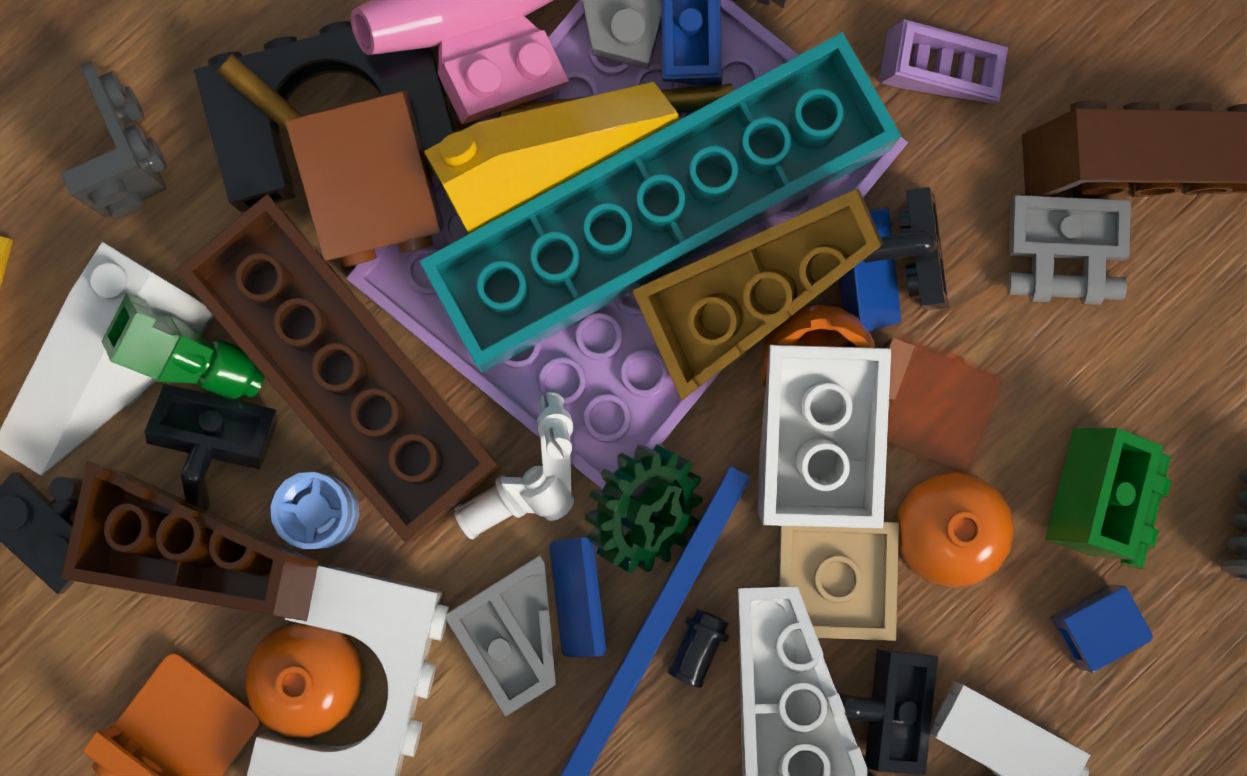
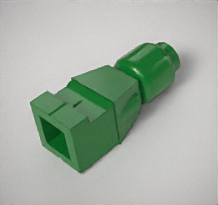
(177, 353)

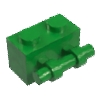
(1110, 495)

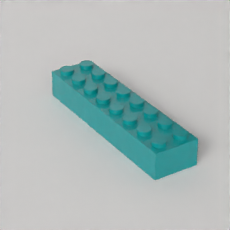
(661, 202)

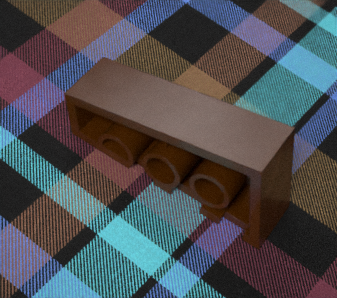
(166, 547)

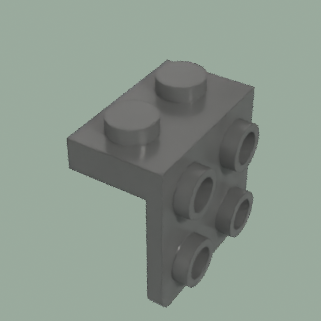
(131, 172)

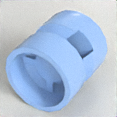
(314, 510)

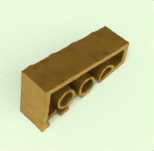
(742, 293)

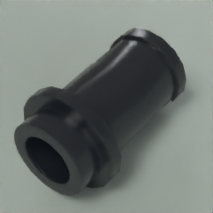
(698, 647)

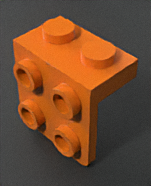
(175, 727)

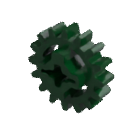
(643, 508)

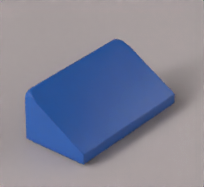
(692, 41)
(872, 288)
(578, 598)

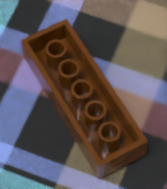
(338, 369)

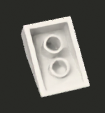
(824, 436)

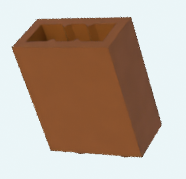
(366, 178)

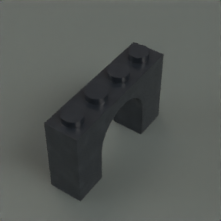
(250, 141)

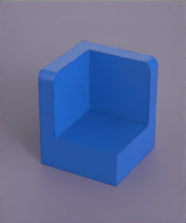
(1102, 628)

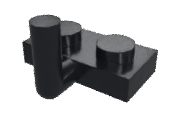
(920, 239)
(209, 430)
(39, 528)
(897, 711)

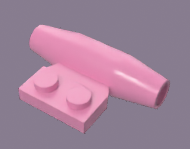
(486, 48)

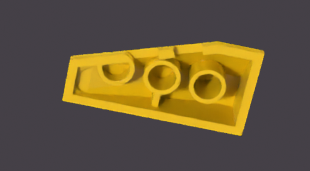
(528, 153)

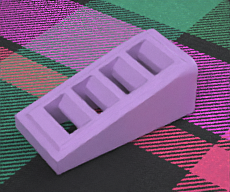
(897, 72)

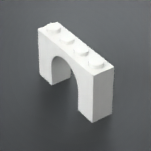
(398, 627)
(1002, 738)

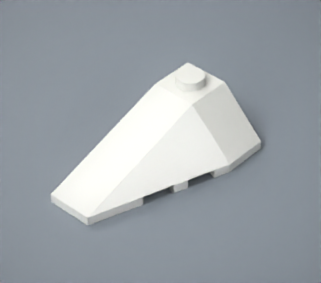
(72, 379)
(787, 697)

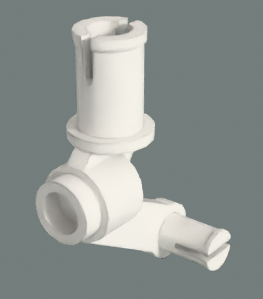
(540, 490)

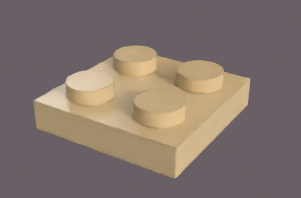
(844, 578)

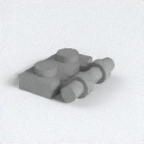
(1068, 230)

